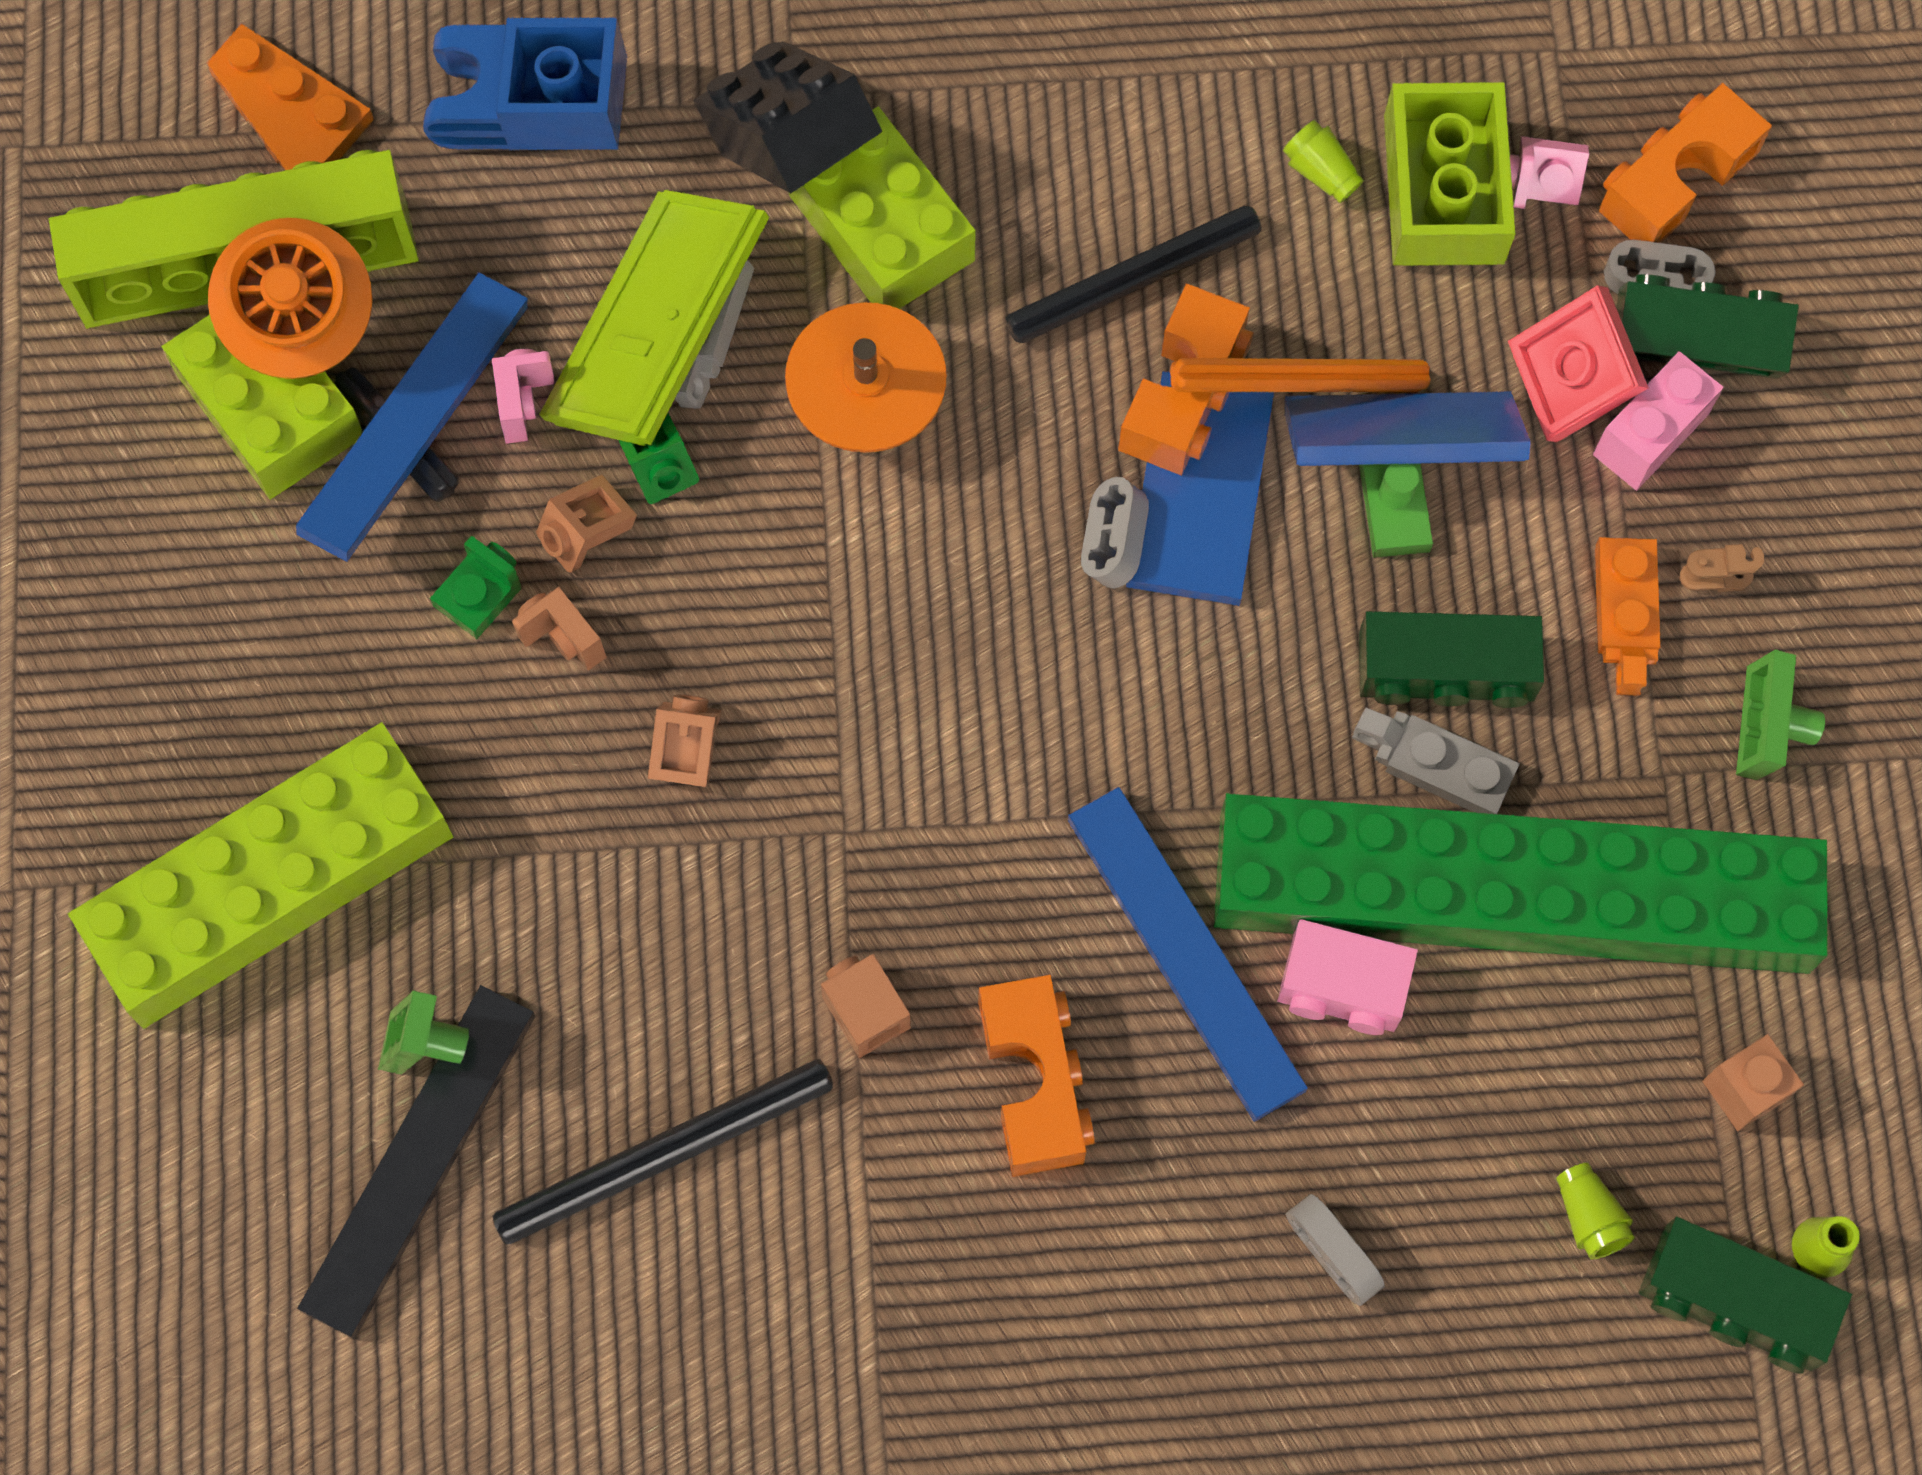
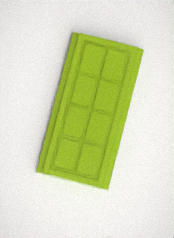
(654, 317)

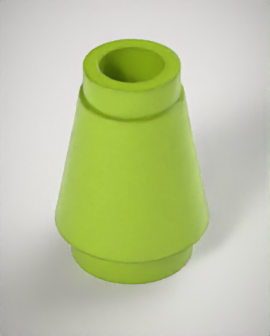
(1323, 161)
(1594, 1213)
(1817, 1253)

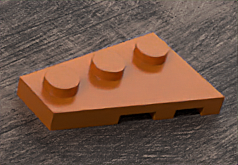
(286, 102)

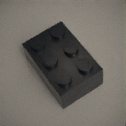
(787, 115)

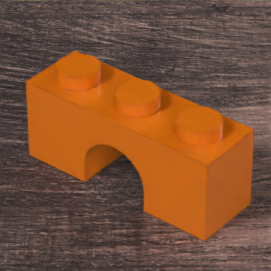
(1713, 135)
(1169, 424)
(1026, 1022)

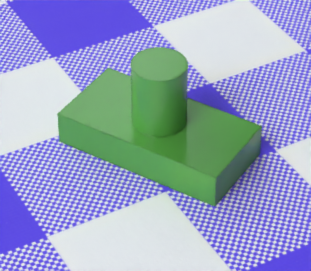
(1396, 509)
(1772, 718)
(414, 1035)

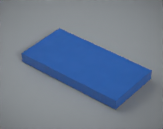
(1406, 428)
(1205, 518)

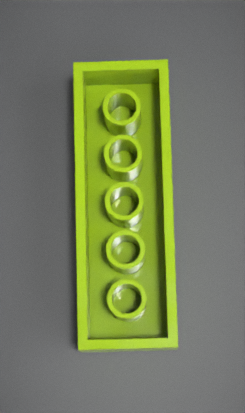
(163, 248)
(260, 876)

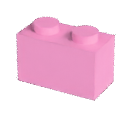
(1657, 421)
(1347, 977)

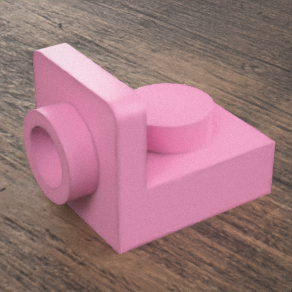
(1548, 171)
(514, 381)

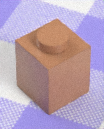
(864, 1004)
(1752, 1082)

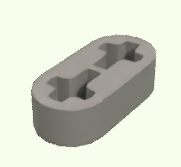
(1658, 260)
(1115, 532)
(1335, 1249)

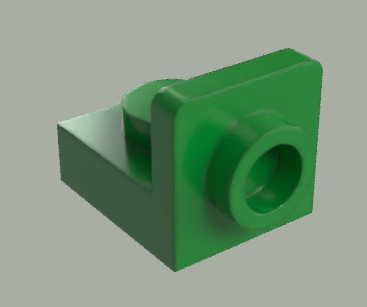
(662, 466)
(478, 587)

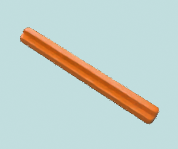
(1299, 375)

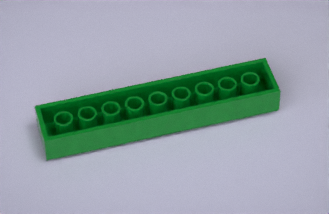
(1523, 883)

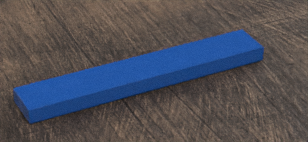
(411, 417)
(1187, 954)

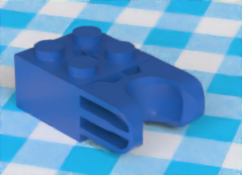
(535, 85)

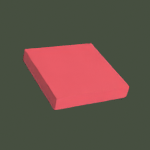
(1577, 364)

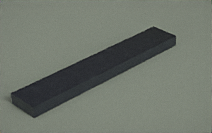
(415, 1166)

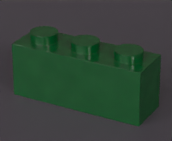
(1708, 326)
(1451, 658)
(1744, 1296)

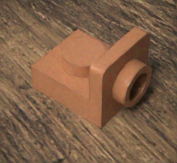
(583, 520)
(566, 625)
(683, 741)

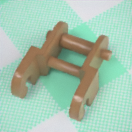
(1717, 569)

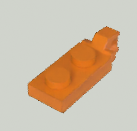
(1628, 609)

